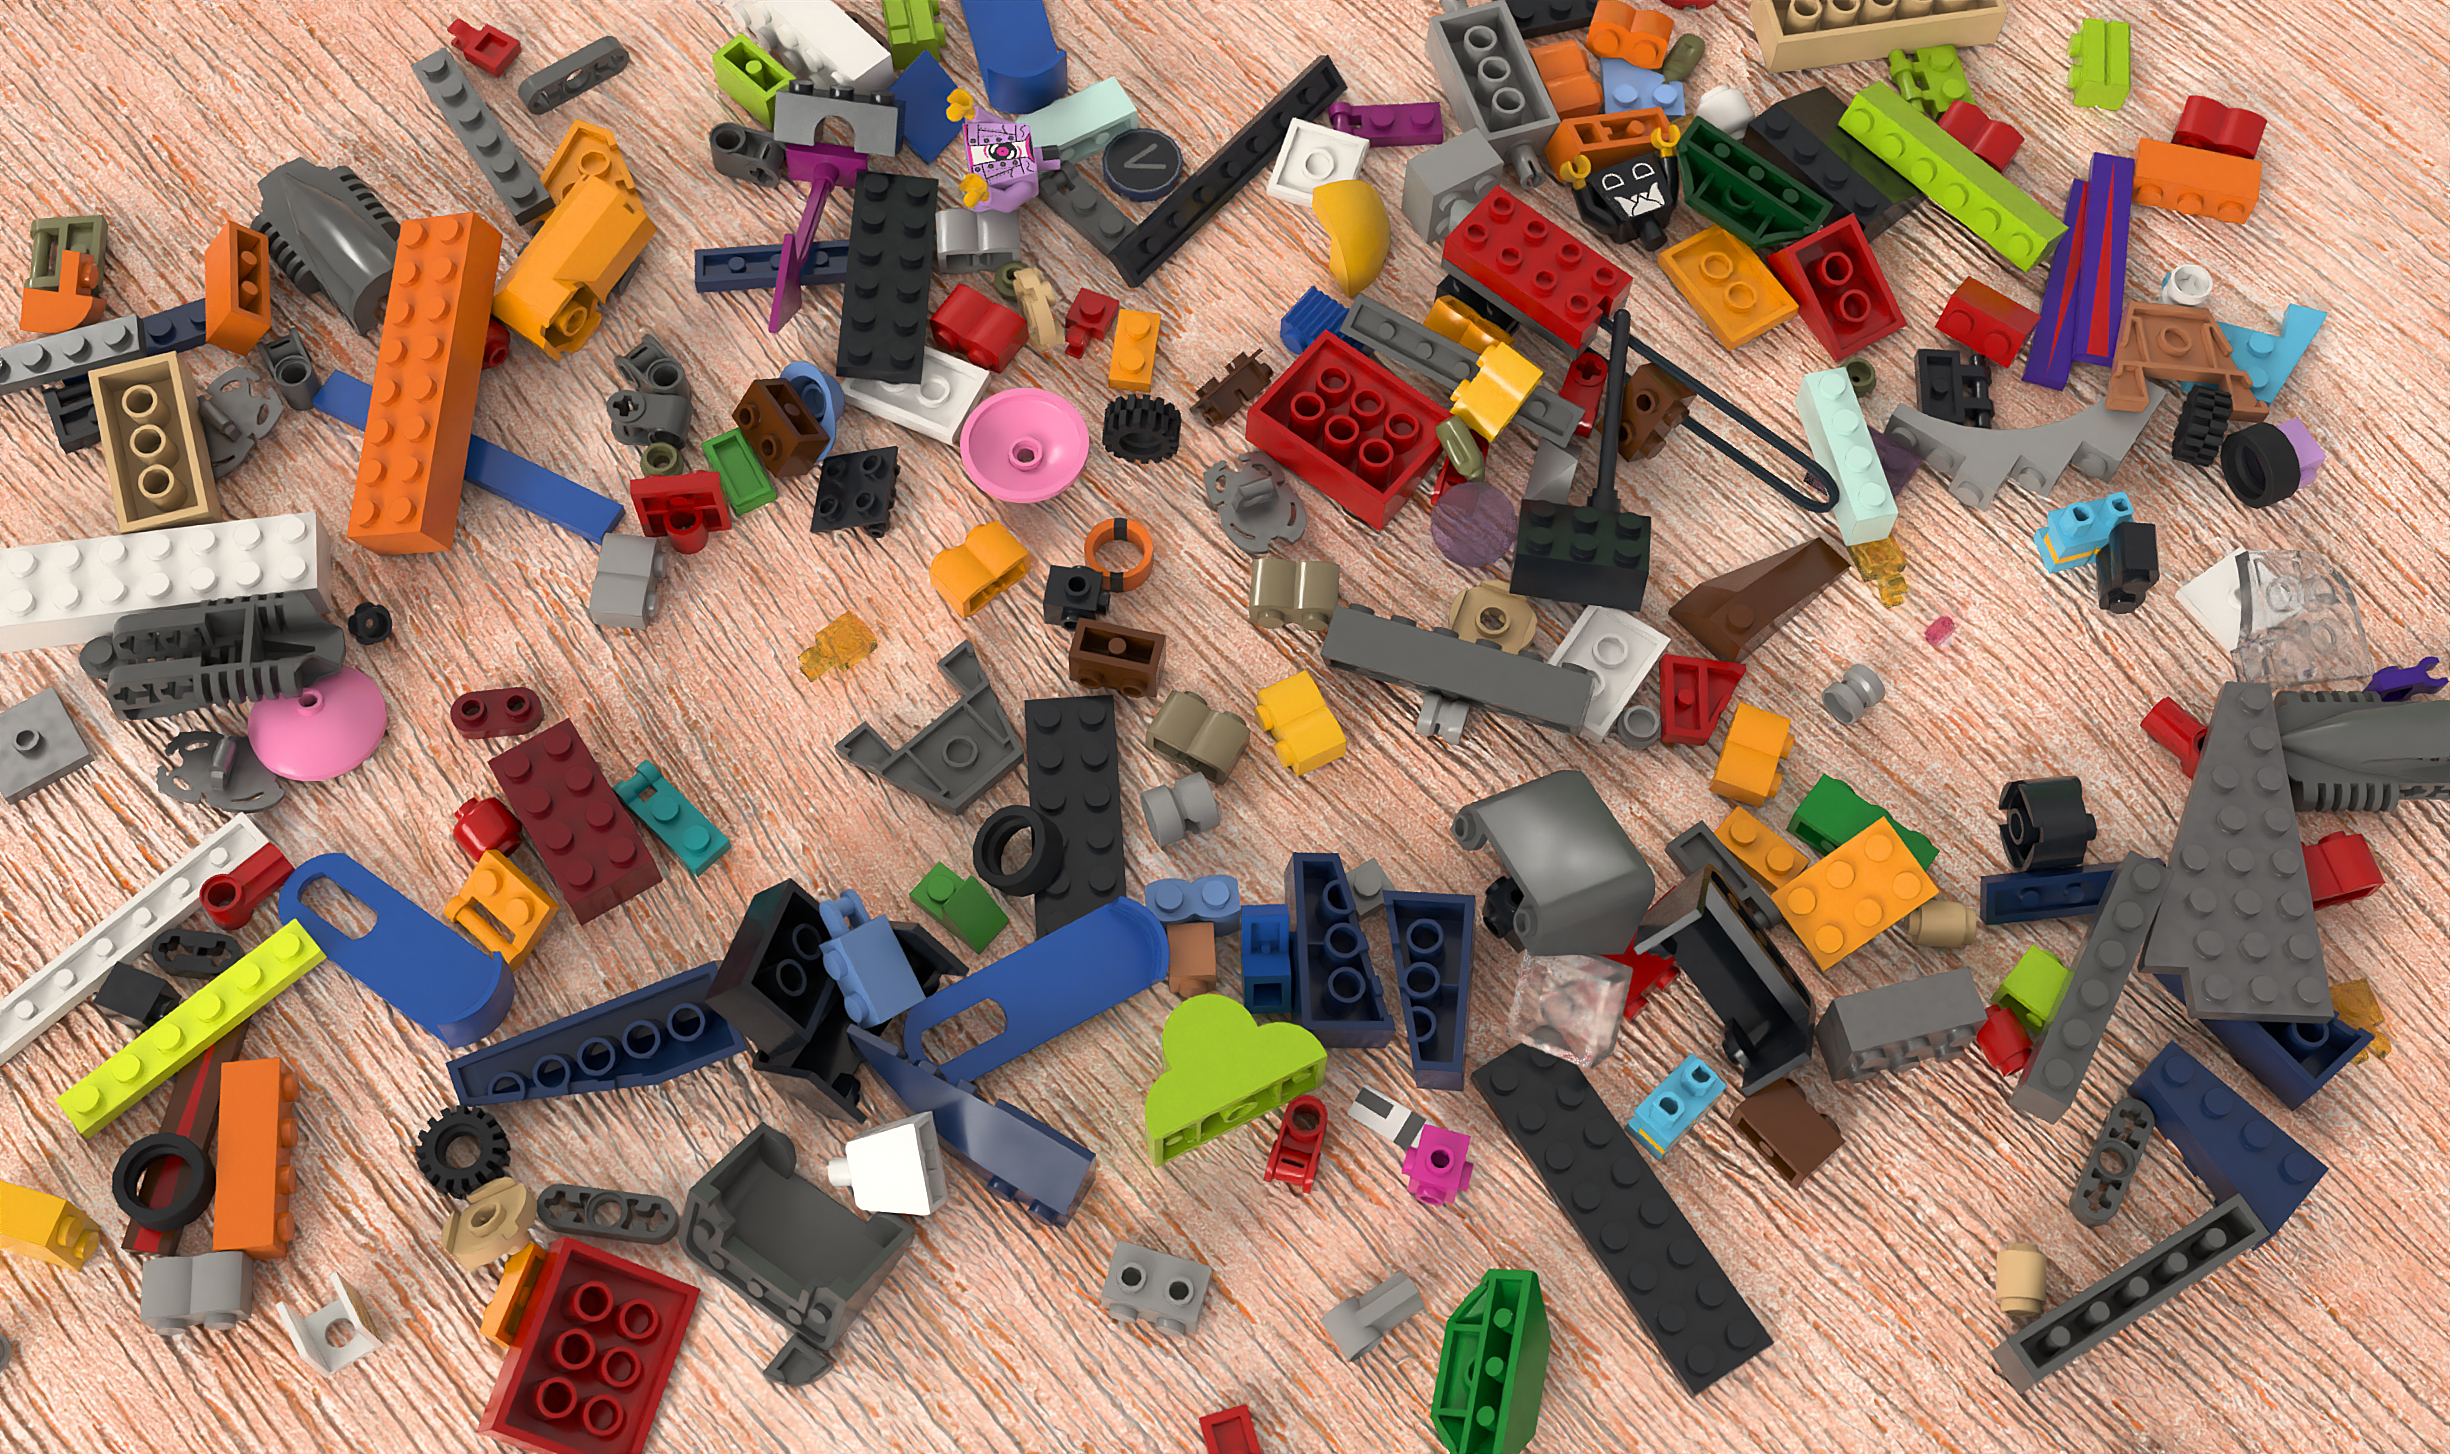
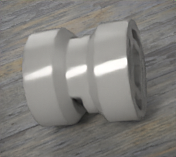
(1856, 691)
(1442, 718)

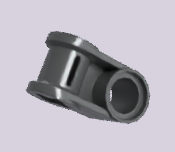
(747, 153)
(292, 369)
(653, 370)
(652, 420)

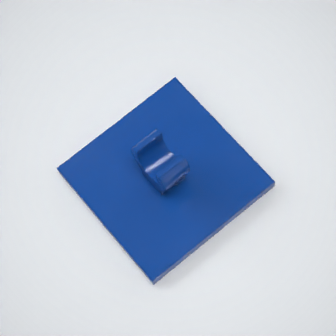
(926, 91)

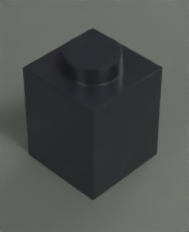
(136, 997)

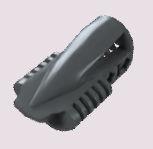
(329, 236)
(221, 655)
(2362, 750)

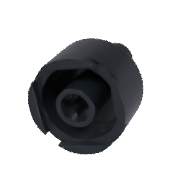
(2045, 823)

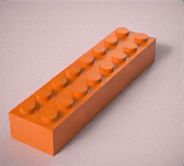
(425, 385)

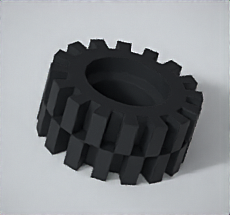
(2201, 426)
(1141, 428)
(452, 1126)

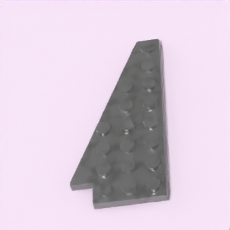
(2240, 892)

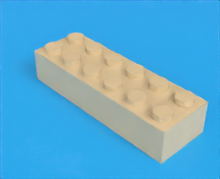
(1848, 31)

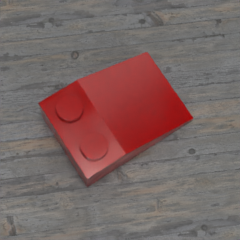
(1838, 287)

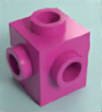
(1438, 1165)

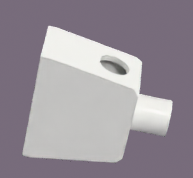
(894, 1167)

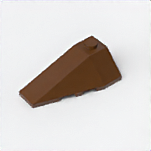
(1750, 604)

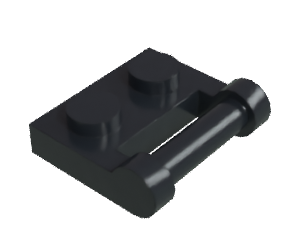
(75, 423)

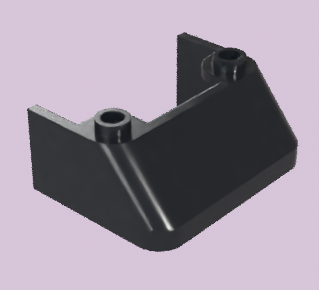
(1738, 973)
(824, 1068)

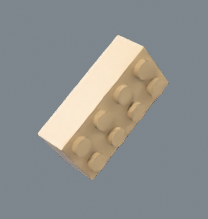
(154, 444)

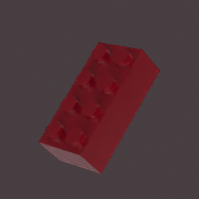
(575, 821)

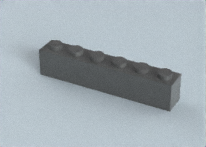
(1458, 669)
(2091, 988)
(2129, 1294)

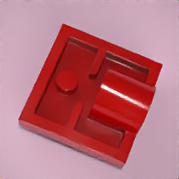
(681, 500)

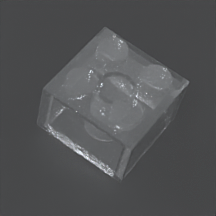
(1570, 1006)

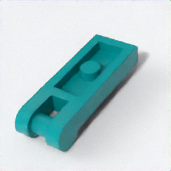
(672, 819)

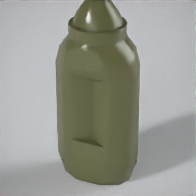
(1683, 58)
(1461, 448)

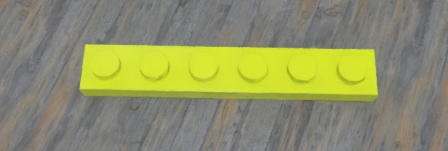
(190, 1029)

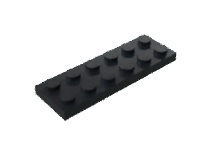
(887, 278)
(1078, 789)

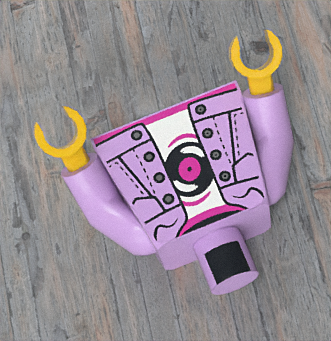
(998, 157)

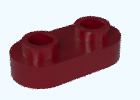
(495, 713)

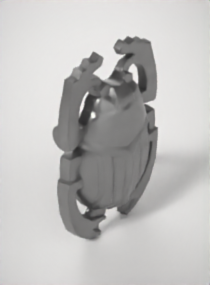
(233, 418)
(1255, 503)
(222, 771)

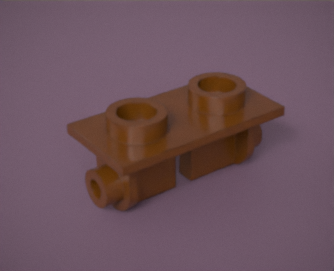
(1219, 398)

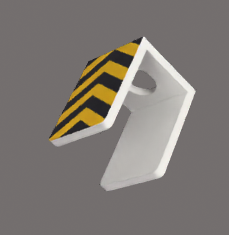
(310, 1333)

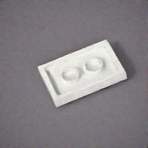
(934, 408)
(1618, 655)

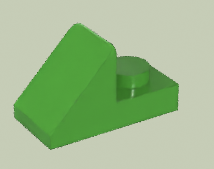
(960, 907)

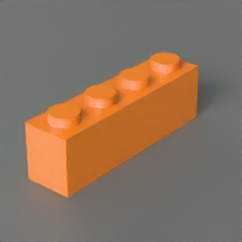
(255, 1158)

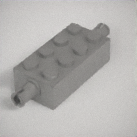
(1493, 82)

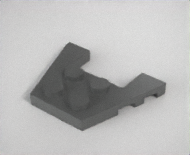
(955, 754)

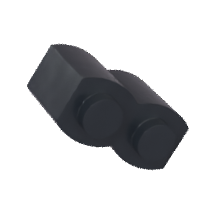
(2127, 567)

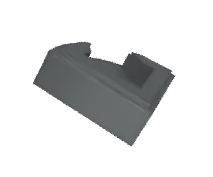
(797, 1365)

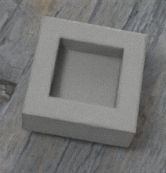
(1366, 888)

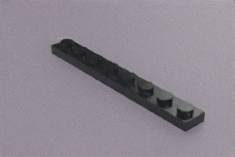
(1225, 173)

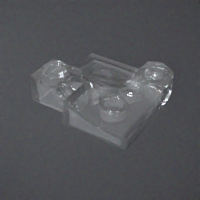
(2297, 622)

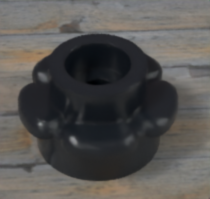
(381, 623)

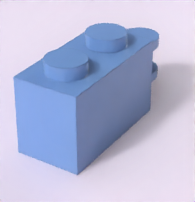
(867, 962)

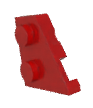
(1694, 696)

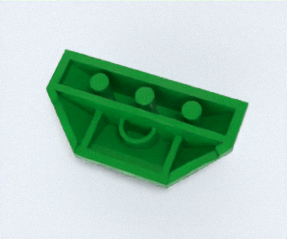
(1493, 1366)

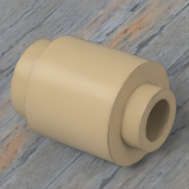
(1941, 924)
(2021, 1280)

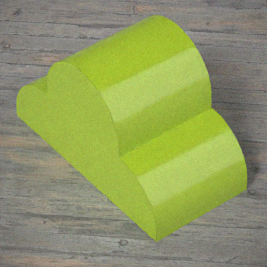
(1224, 1073)

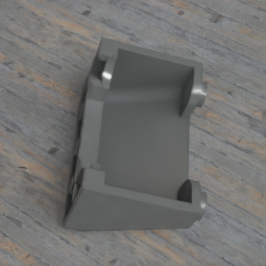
(1570, 860)
(787, 1240)

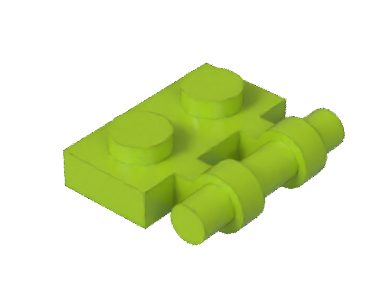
(1939, 75)

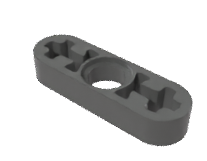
(597, 64)
(2129, 1151)
(575, 1195)

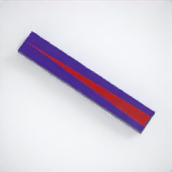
(2103, 259)
(2053, 337)

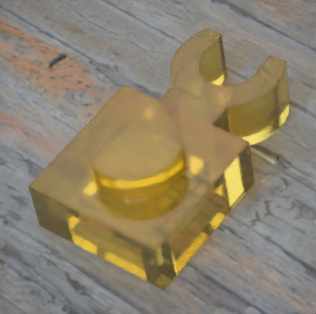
(2360, 1009)

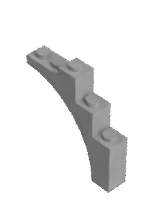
(2034, 456)

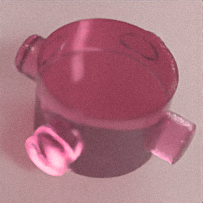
(1940, 630)

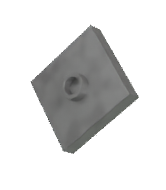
(38, 745)

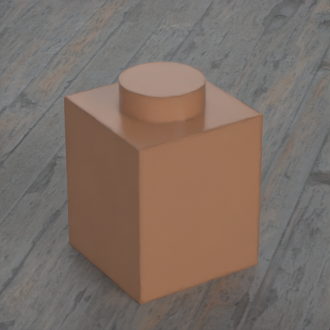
(1191, 958)

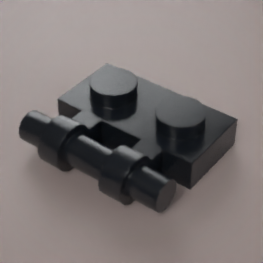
(1940, 387)

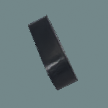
(199, 945)

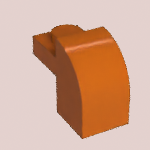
(70, 306)

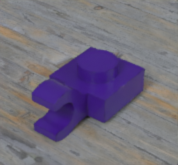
(2400, 684)

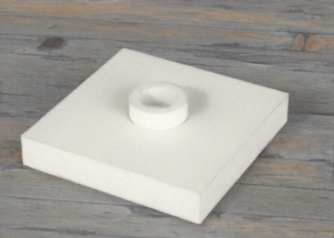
(1312, 158)
(2216, 600)

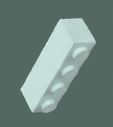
(1082, 122)
(1848, 453)

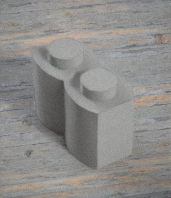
(976, 240)
(627, 581)
(196, 1291)

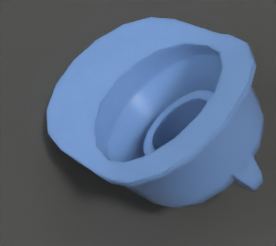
(820, 394)

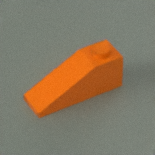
(1605, 138)

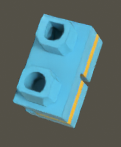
(2080, 531)
(1675, 1106)

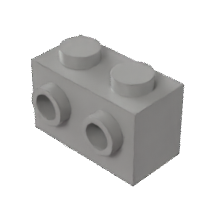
(1156, 1289)

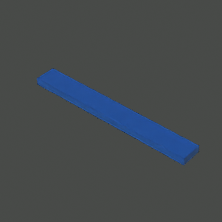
(494, 469)

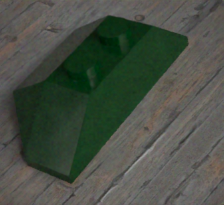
(1744, 190)

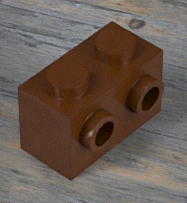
(1650, 409)
(780, 427)
(1117, 658)
(1787, 1131)

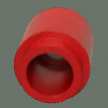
(2004, 1040)

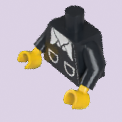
(1631, 196)

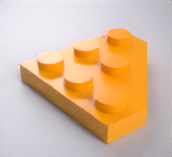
(590, 152)

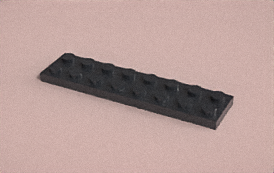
(1623, 1215)

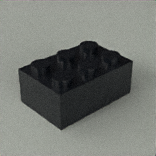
(1581, 555)
(775, 971)

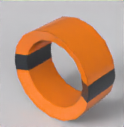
(1125, 530)

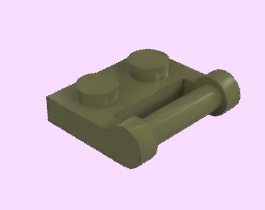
(75, 234)

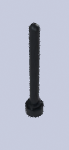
(1604, 496)

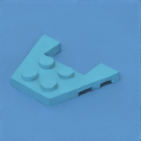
(2266, 356)

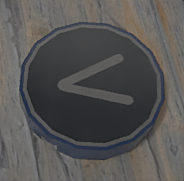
(1142, 164)

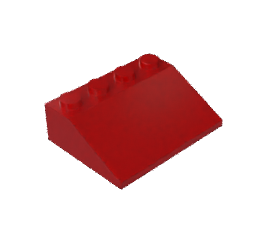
(1349, 429)
(589, 1355)

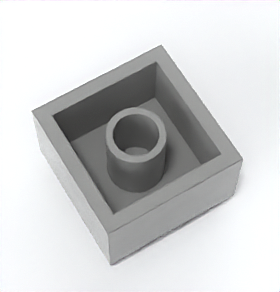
(1449, 172)

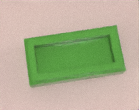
(739, 471)

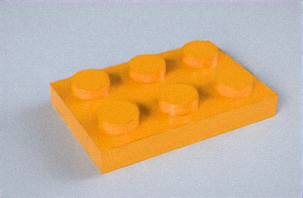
(1727, 286)
(1854, 894)

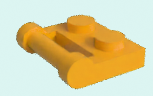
(511, 899)

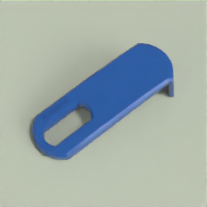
(1016, 54)
(406, 955)
(1049, 985)

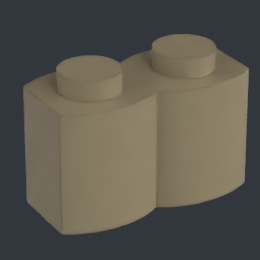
(1293, 593)
(1198, 736)

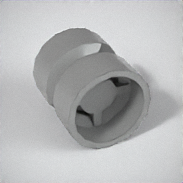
(1179, 809)

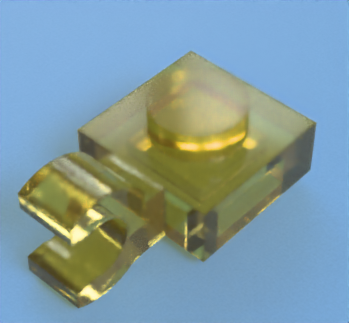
(1882, 562)
(838, 644)

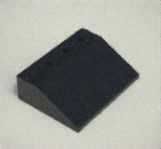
(1810, 146)

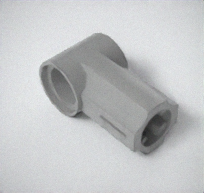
(1362, 1322)

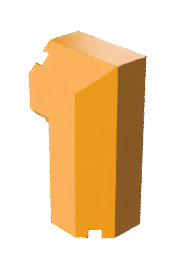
(571, 266)

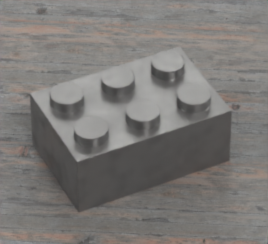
(1900, 1025)

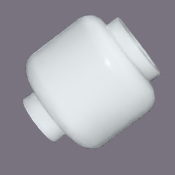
(1726, 110)

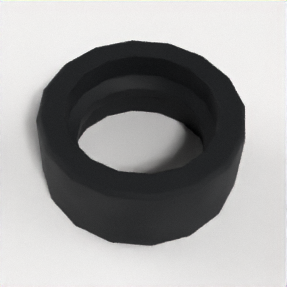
(2276, 457)
(995, 835)
(135, 1162)

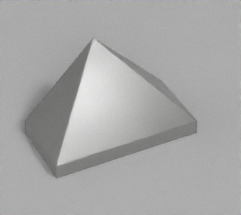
(1552, 472)

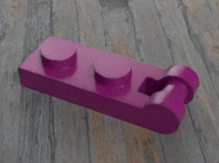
(1390, 123)

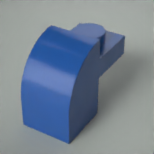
(1265, 958)

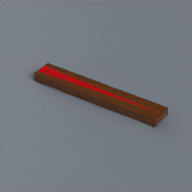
(193, 1114)

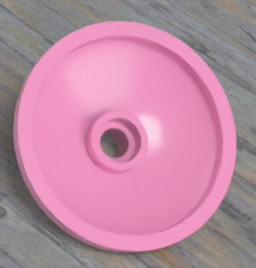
(1020, 426)
(321, 738)

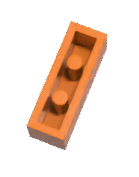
(2195, 181)
(237, 289)

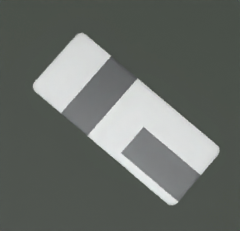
(1388, 1117)

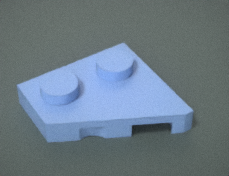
(1635, 88)

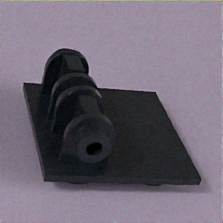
(857, 491)

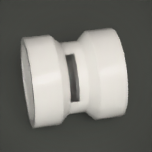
(2187, 286)

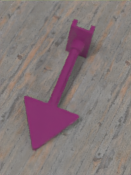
(824, 168)

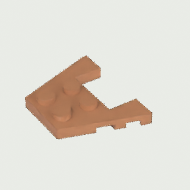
(2179, 346)

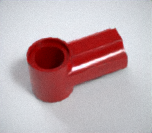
(2177, 732)
(249, 886)

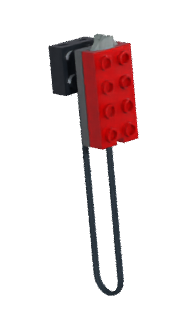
(1533, 273)

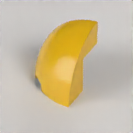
(1358, 231)

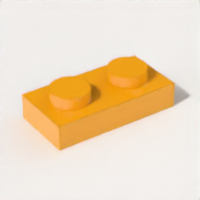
(1134, 350)
(1760, 850)
(510, 1299)

